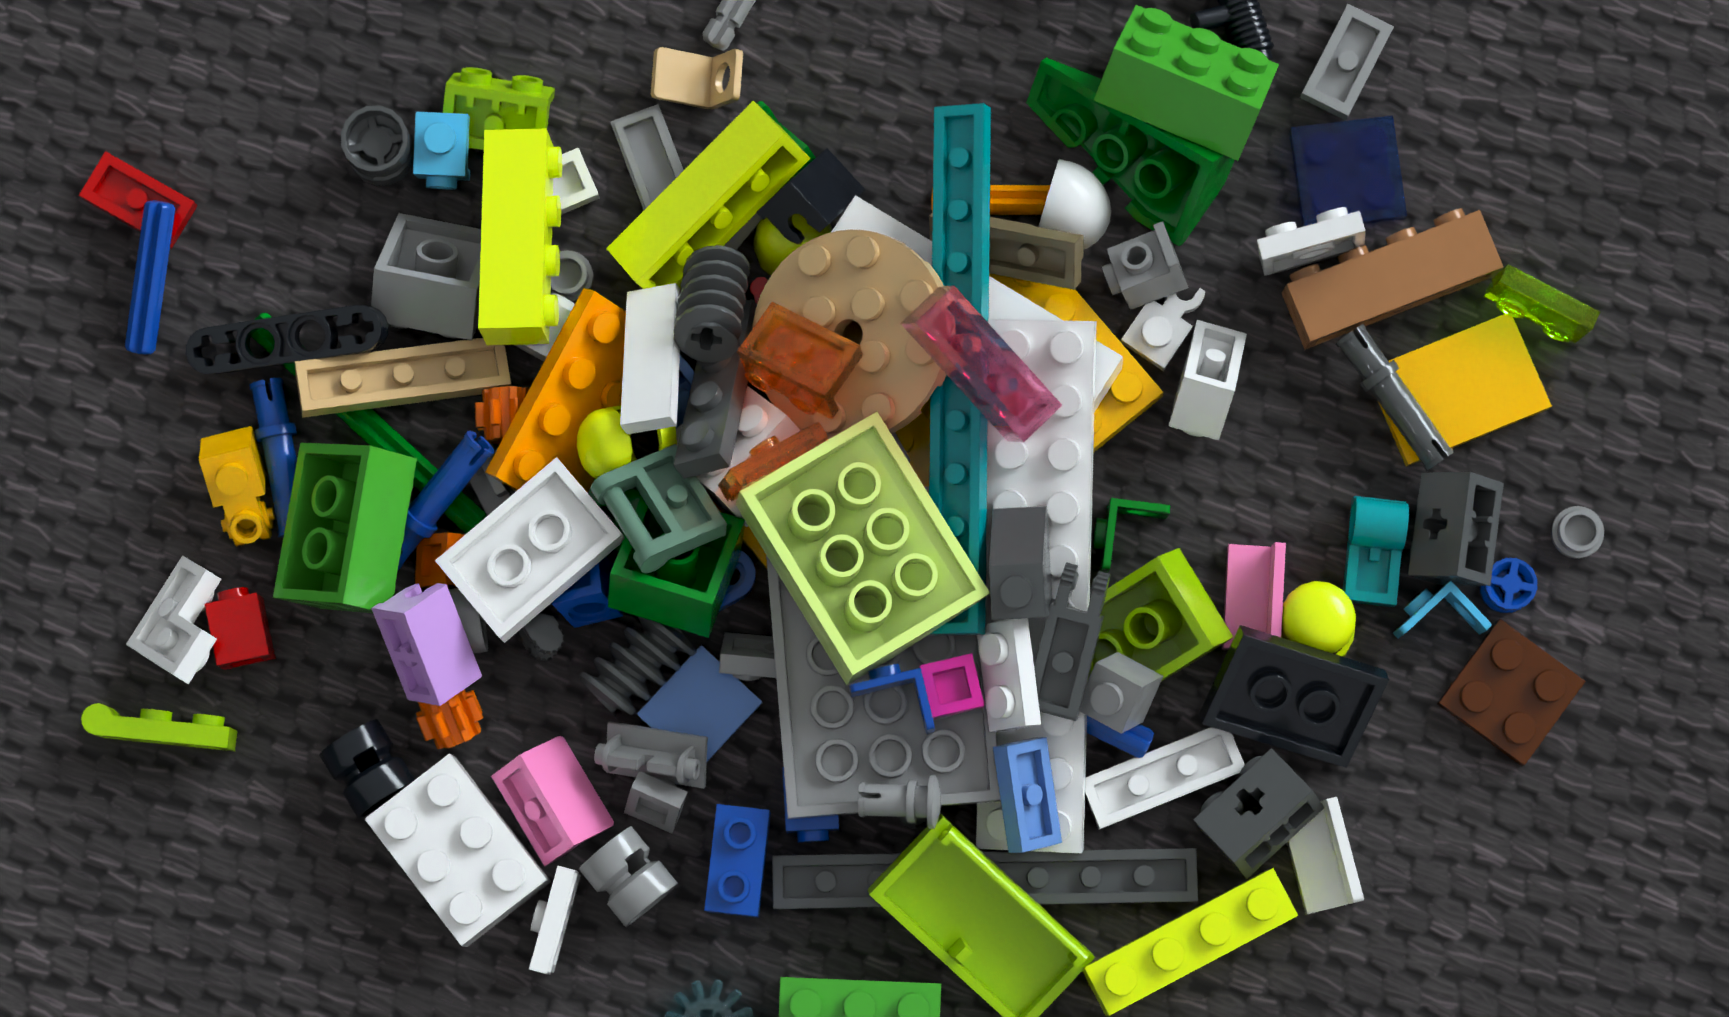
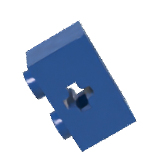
(737, 861)

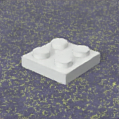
(1293, 247)

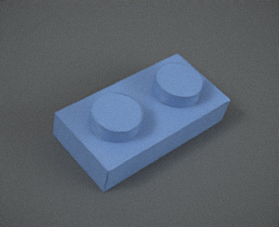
(1027, 795)

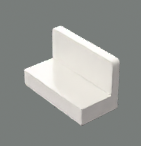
(1325, 861)

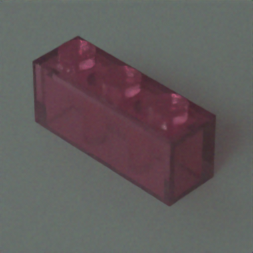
(981, 364)

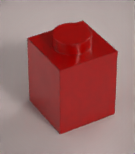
(240, 628)

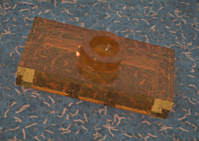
(768, 457)

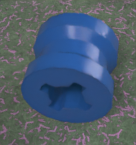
(1519, 577)

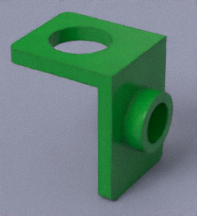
(1105, 528)

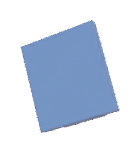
(701, 702)

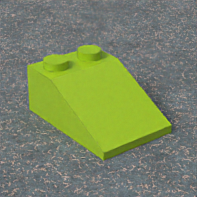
(1160, 617)

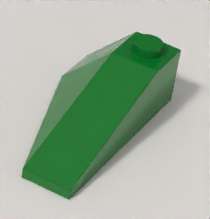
(1156, 169)

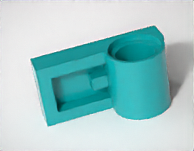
(1375, 550)

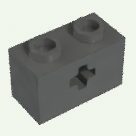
(1455, 528)
(1250, 838)

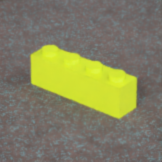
(709, 198)
(517, 237)
(1189, 942)

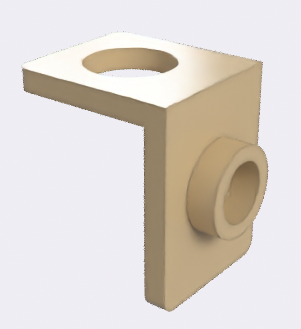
(696, 78)

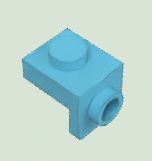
(441, 149)

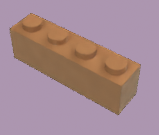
(1391, 278)

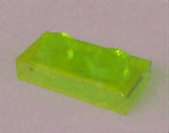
(1528, 297)

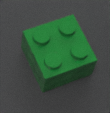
(686, 588)

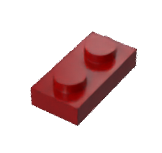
(125, 190)

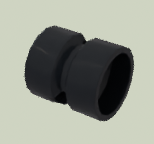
(377, 783)

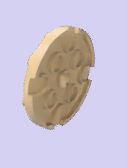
(878, 285)

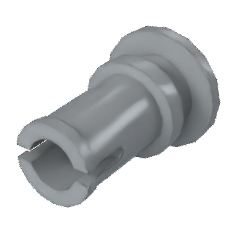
(902, 801)

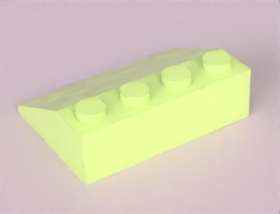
(861, 547)

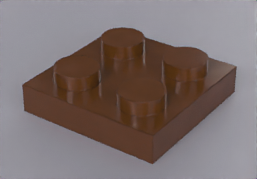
(1511, 692)

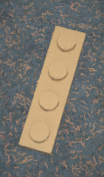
(400, 376)

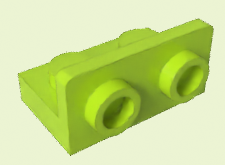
(497, 102)

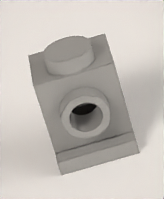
(1145, 268)

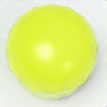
(606, 446)
(1319, 617)

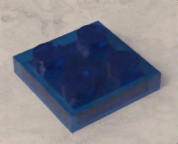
(1349, 167)

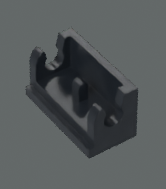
(815, 193)

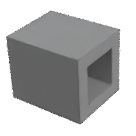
(1120, 692)

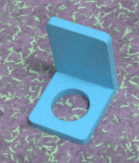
(1426, 601)

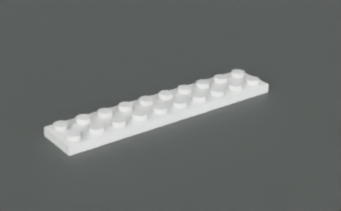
(1053, 472)

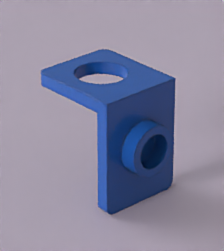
(891, 677)

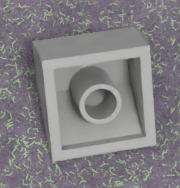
(429, 277)

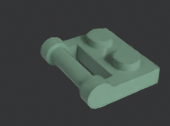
(676, 503)

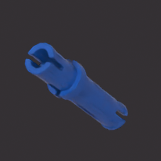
(277, 442)
(443, 490)

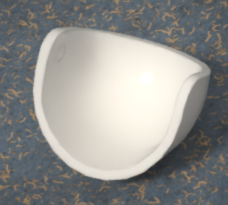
(1076, 203)

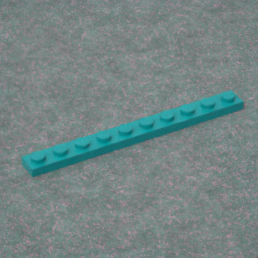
(961, 260)

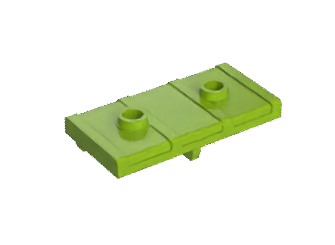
(980, 922)

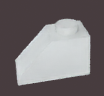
(1208, 380)

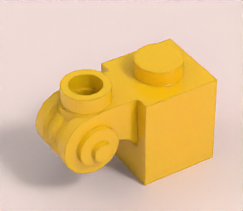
(235, 481)

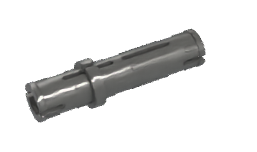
(1394, 396)

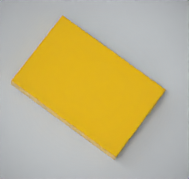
(1471, 383)

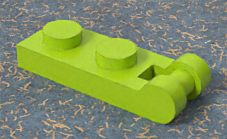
(158, 728)

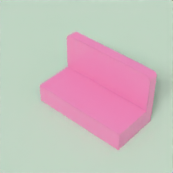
(1254, 588)
(552, 799)

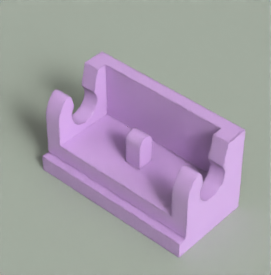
(427, 643)

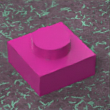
(952, 686)

